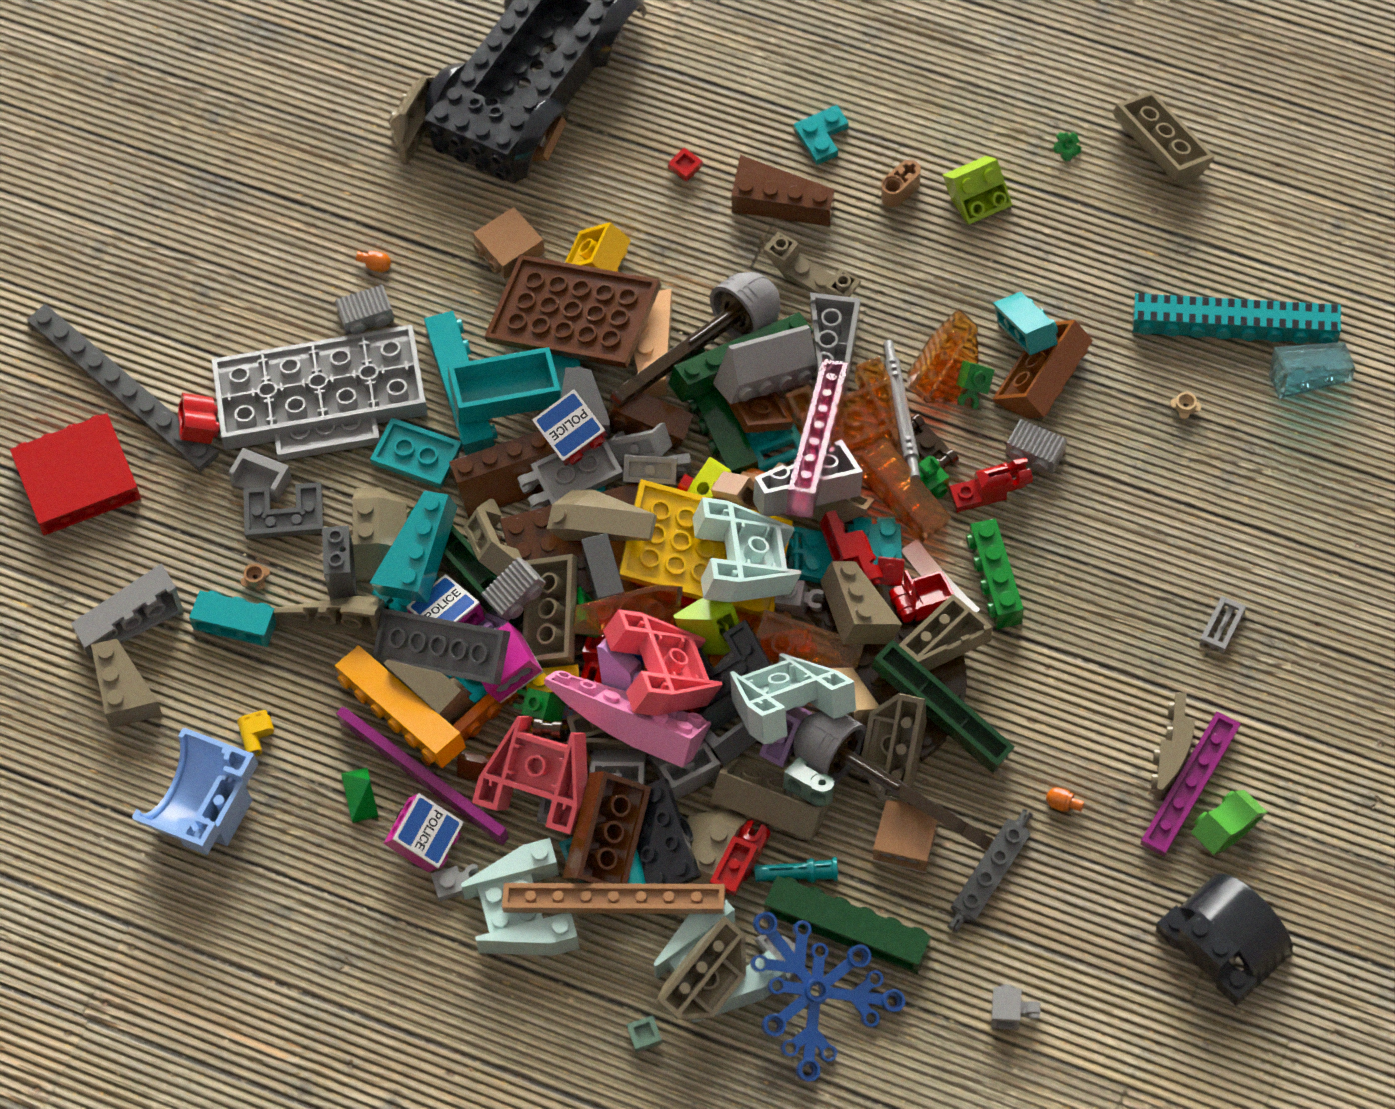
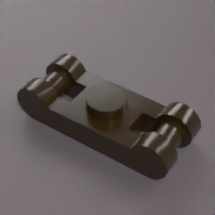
(930, 444)
(550, 730)

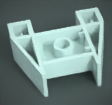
(753, 552)
(791, 683)
(695, 926)
(520, 931)

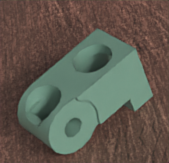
(808, 783)

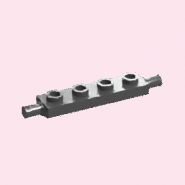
(990, 871)

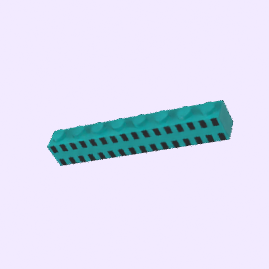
(1236, 318)

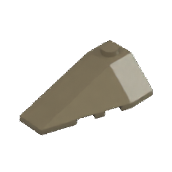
(592, 513)
(343, 615)

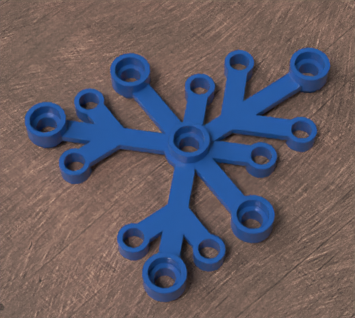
(795, 964)

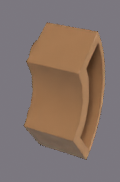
(735, 488)

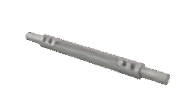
(902, 413)

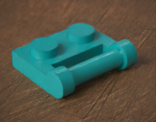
(772, 440)

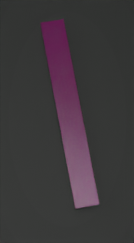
(422, 775)

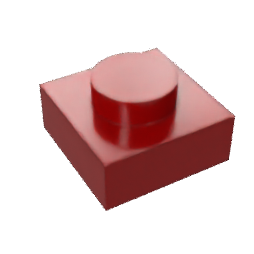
(685, 164)
(891, 570)

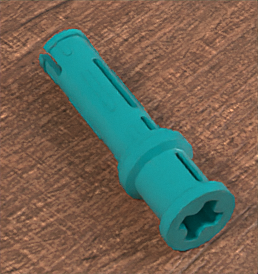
(811, 870)

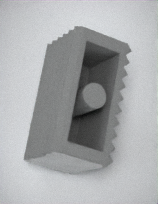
(364, 310)
(1036, 444)
(514, 589)

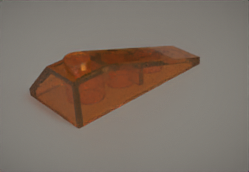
(655, 601)
(804, 641)

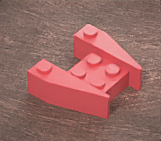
(671, 656)
(537, 768)

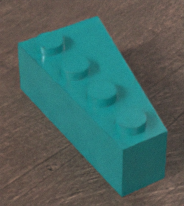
(417, 551)

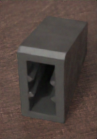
(586, 387)

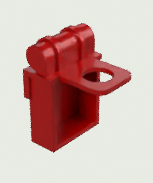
(920, 596)

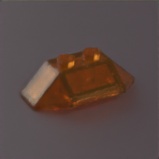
(939, 362)

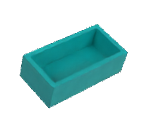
(503, 385)

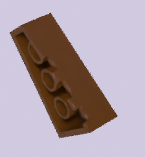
(780, 194)

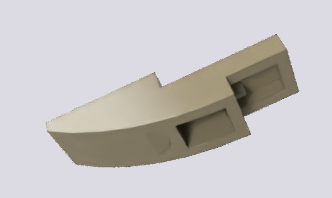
(1175, 749)

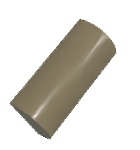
(1164, 137)
(550, 616)

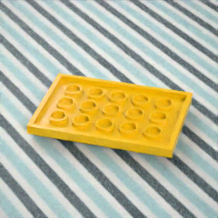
(674, 552)

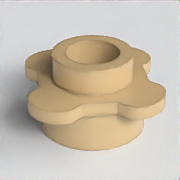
(1185, 398)

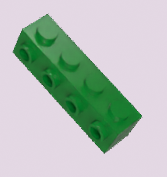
(996, 574)

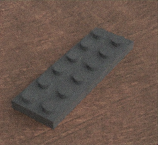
(442, 645)

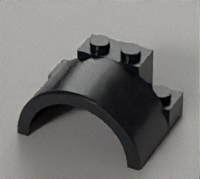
(1228, 924)

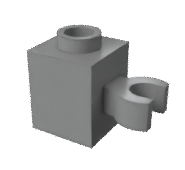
(799, 599)
(1008, 1008)

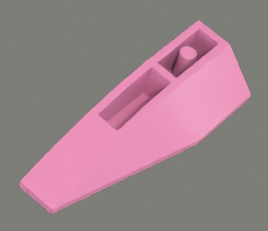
(667, 736)

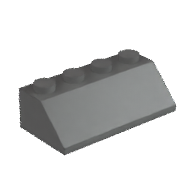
(767, 365)

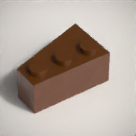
(645, 414)

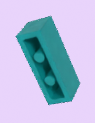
(1026, 323)
(233, 618)

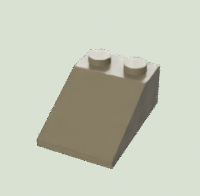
(443, 695)

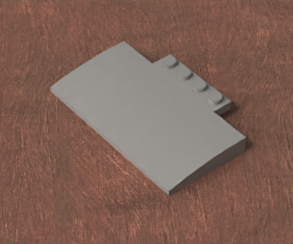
(319, 392)

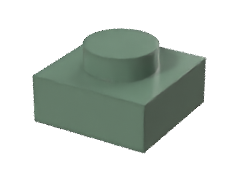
(644, 1034)

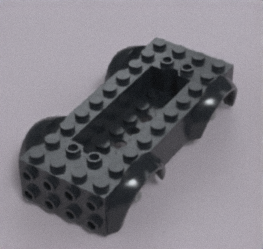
(480, 111)

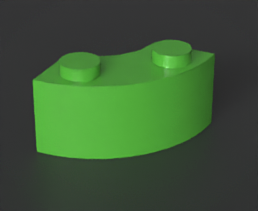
(1228, 822)

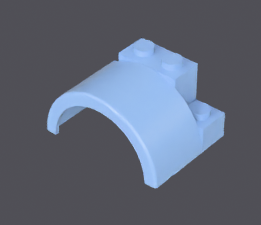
(205, 795)

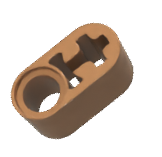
(903, 180)

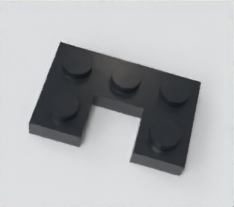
(748, 658)

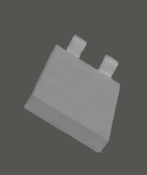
(592, 472)

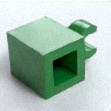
(974, 379)
(934, 477)
(541, 705)

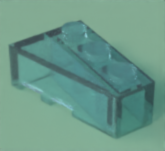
(1310, 367)

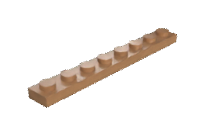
(613, 898)

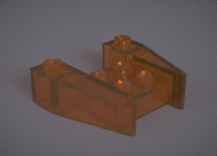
(864, 414)

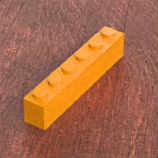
(400, 707)

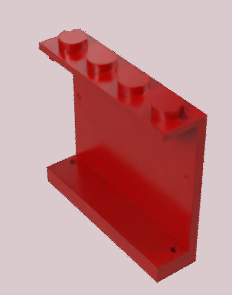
(75, 474)

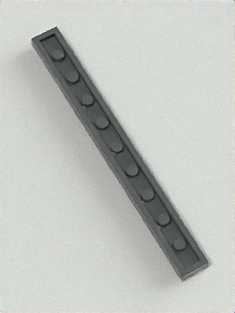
(119, 385)

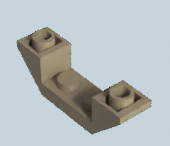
(804, 273)
(485, 541)

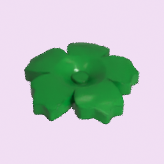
(1067, 145)

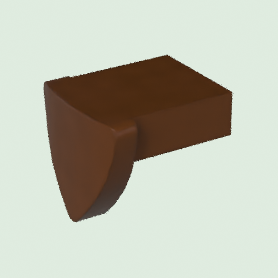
(471, 765)

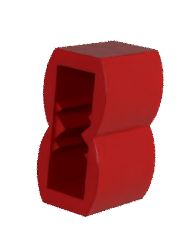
(197, 418)

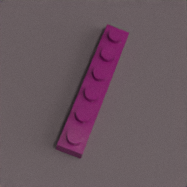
(1190, 784)

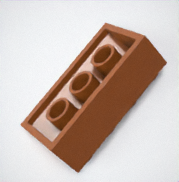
(1041, 377)

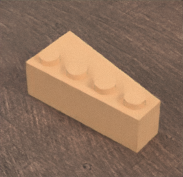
(655, 340)

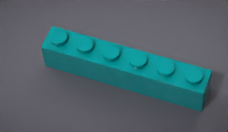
(449, 348)

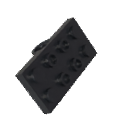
(666, 840)

